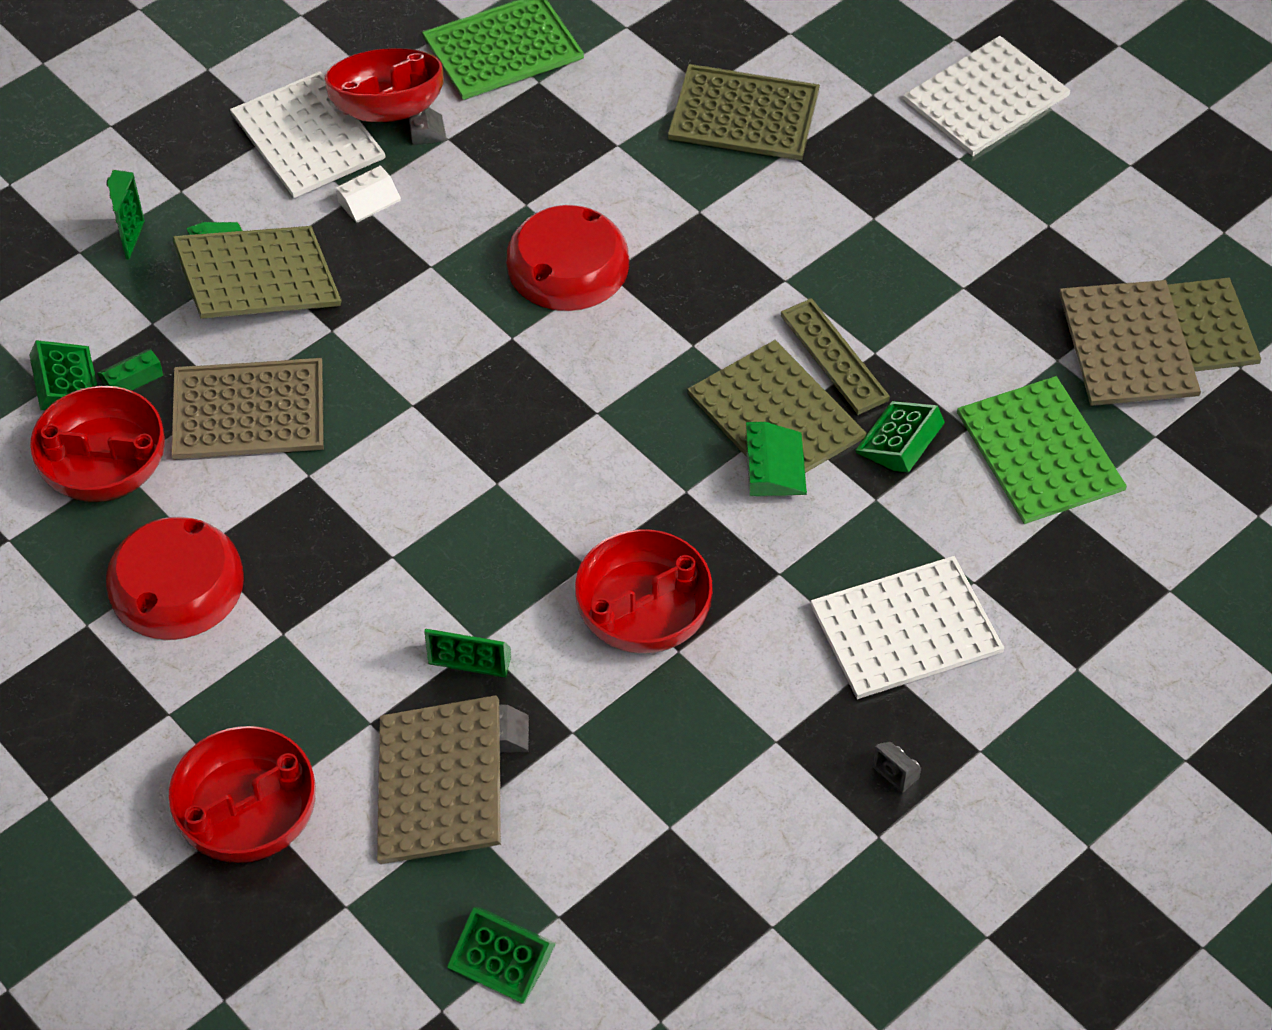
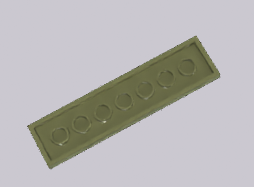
(835, 356)

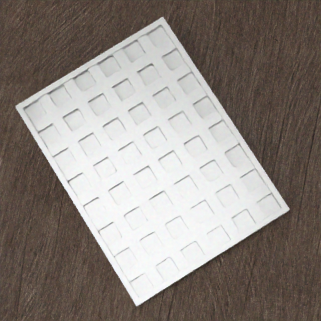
(986, 95)
(306, 135)
(906, 627)

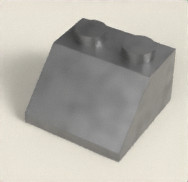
(427, 127)
(513, 730)
(896, 766)

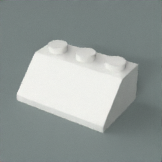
(367, 194)

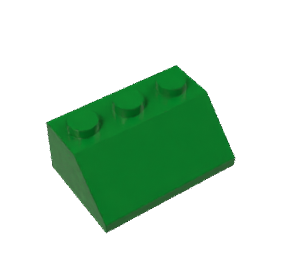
(132, 371)

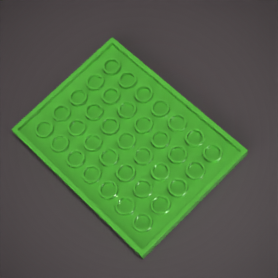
(502, 46)
(1041, 449)

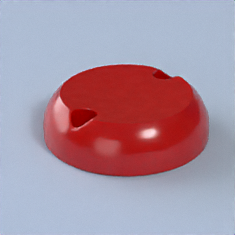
(385, 84)
(567, 258)
(98, 443)
(174, 578)
(643, 591)
(242, 794)

